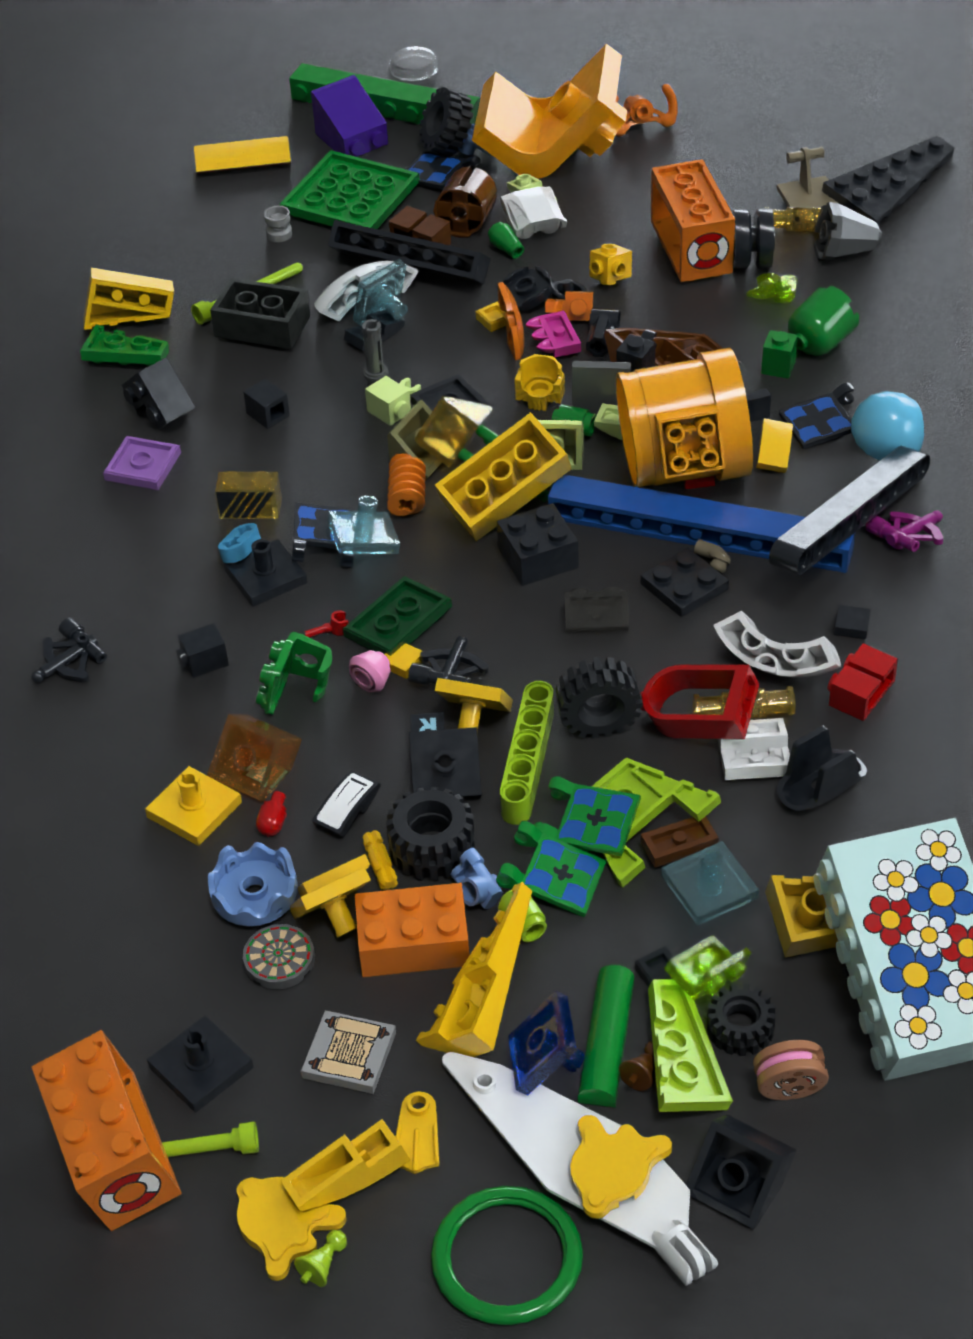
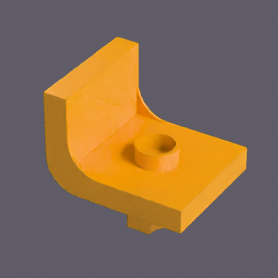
(541, 133)

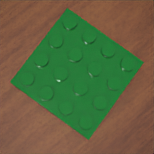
(350, 191)

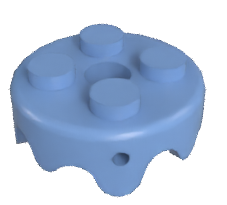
(256, 866)

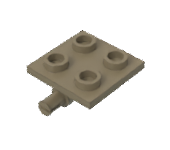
(807, 190)

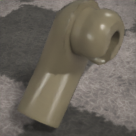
(717, 554)

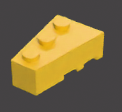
(125, 297)

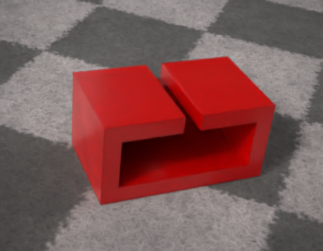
(862, 681)

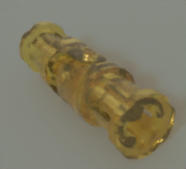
(786, 218)
(765, 703)

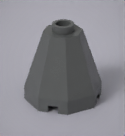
(844, 232)

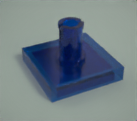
(544, 1044)

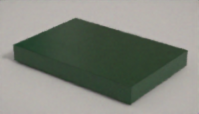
(397, 616)

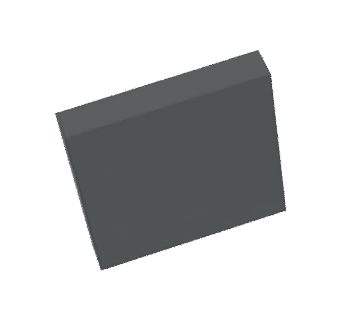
(595, 383)

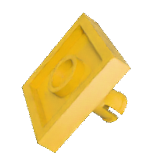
(473, 699)
(193, 805)
(332, 899)

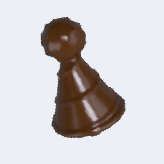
(638, 1070)

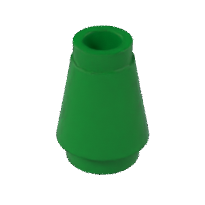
(505, 239)

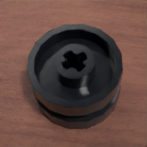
(755, 238)

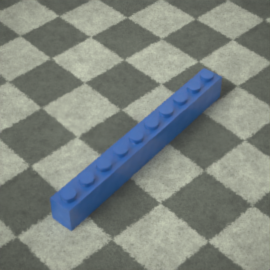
(680, 518)

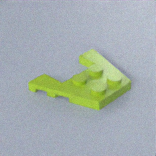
(656, 795)

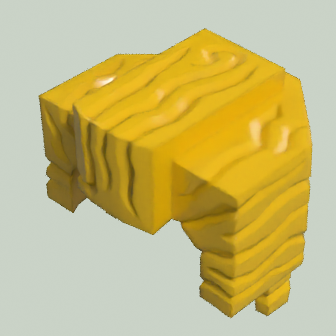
(539, 381)

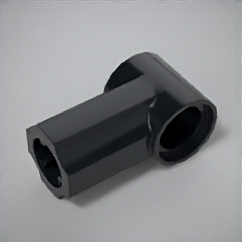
(599, 322)

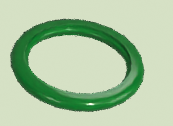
(516, 1313)

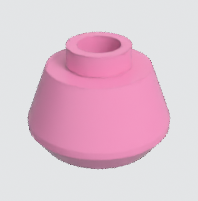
(370, 670)

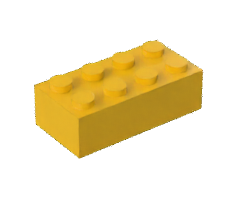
(503, 476)

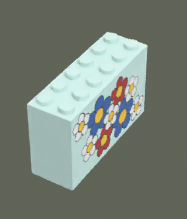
(907, 942)

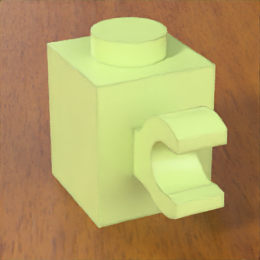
(390, 399)

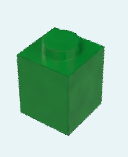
(779, 354)

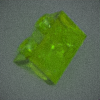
(707, 967)

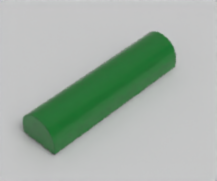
(606, 1036)

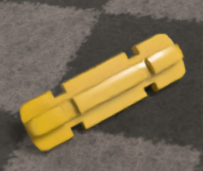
(380, 860)

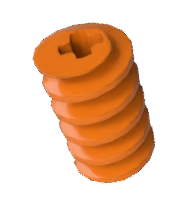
(406, 485)

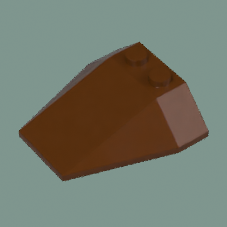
(671, 345)

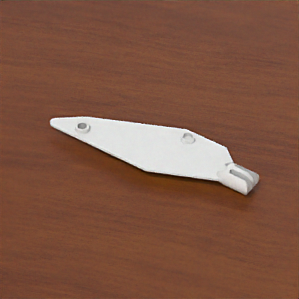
(546, 1135)

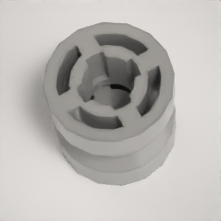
(278, 224)

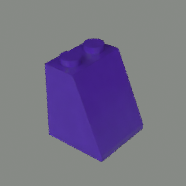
(348, 118)

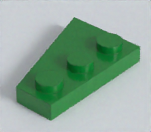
(117, 347)

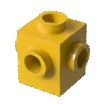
(610, 264)

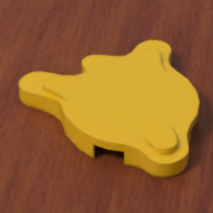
(613, 1165)
(277, 1226)

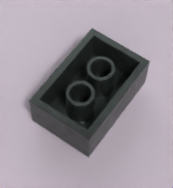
(260, 313)

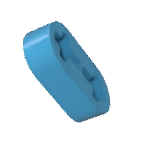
(238, 543)

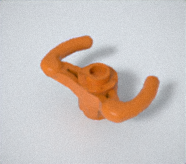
(641, 111)

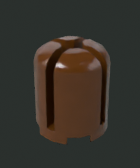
(466, 199)

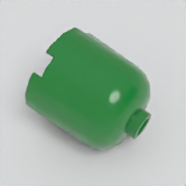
(823, 321)

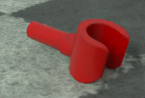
(335, 625)

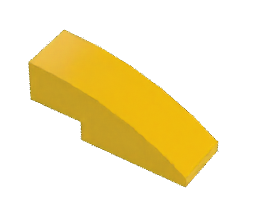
(345, 1167)

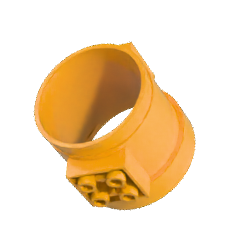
(685, 420)

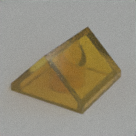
(451, 428)

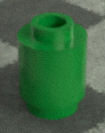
(574, 413)

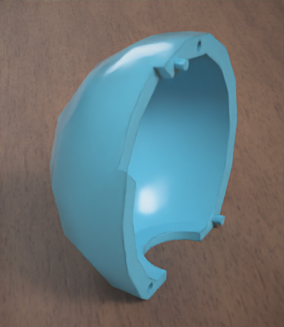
(886, 423)

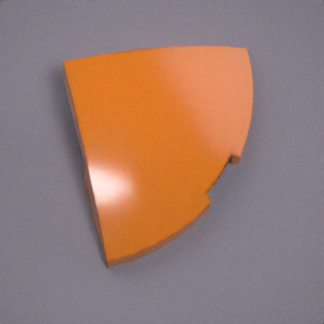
(513, 319)

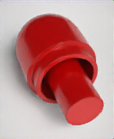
(272, 815)

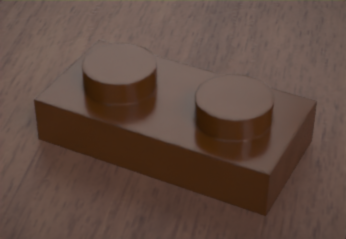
(678, 840)

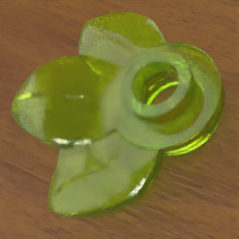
(772, 285)

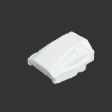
(532, 211)

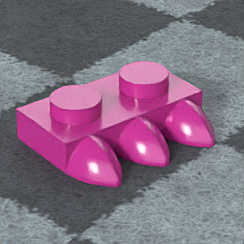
(555, 334)

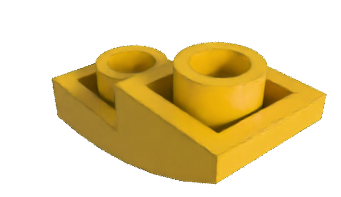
(774, 445)

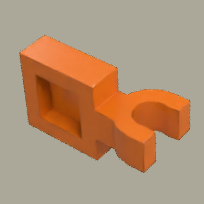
(576, 305)

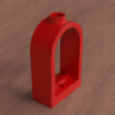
(737, 711)

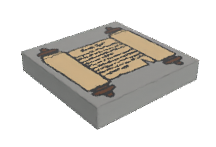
(348, 1052)

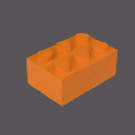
(411, 929)

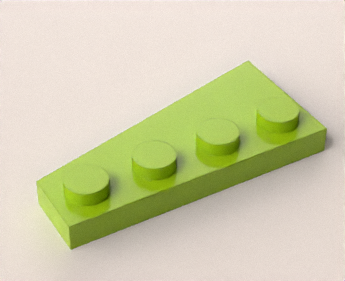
(683, 1056)

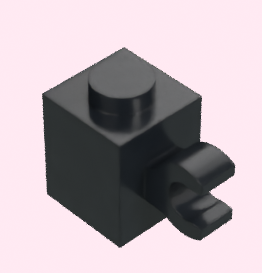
(638, 350)

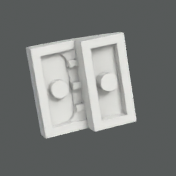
(760, 754)

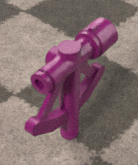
(907, 535)

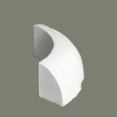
(342, 293)
(780, 659)

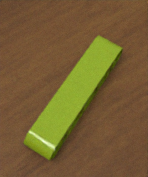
(527, 752)

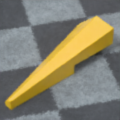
(480, 989)

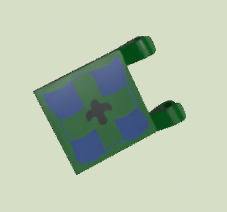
(593, 817)
(556, 871)

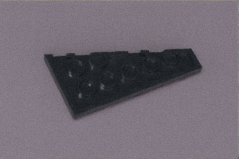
(890, 180)

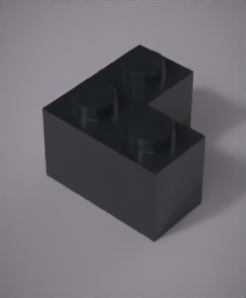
(160, 393)

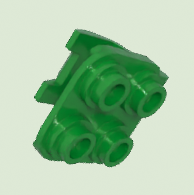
(286, 662)

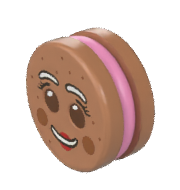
(790, 1070)

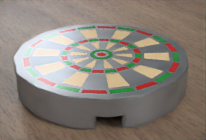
(278, 956)

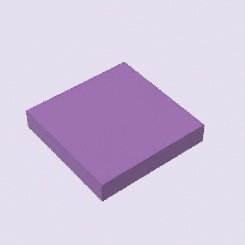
(142, 462)

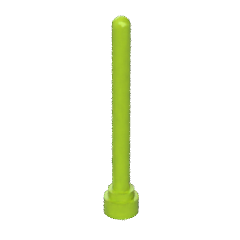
(201, 310)
(240, 1139)

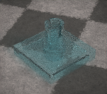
(381, 293)
(364, 529)
(710, 883)

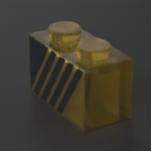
(248, 494)

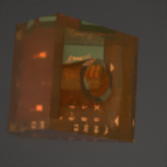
(253, 755)

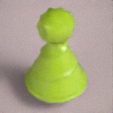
(316, 1264)

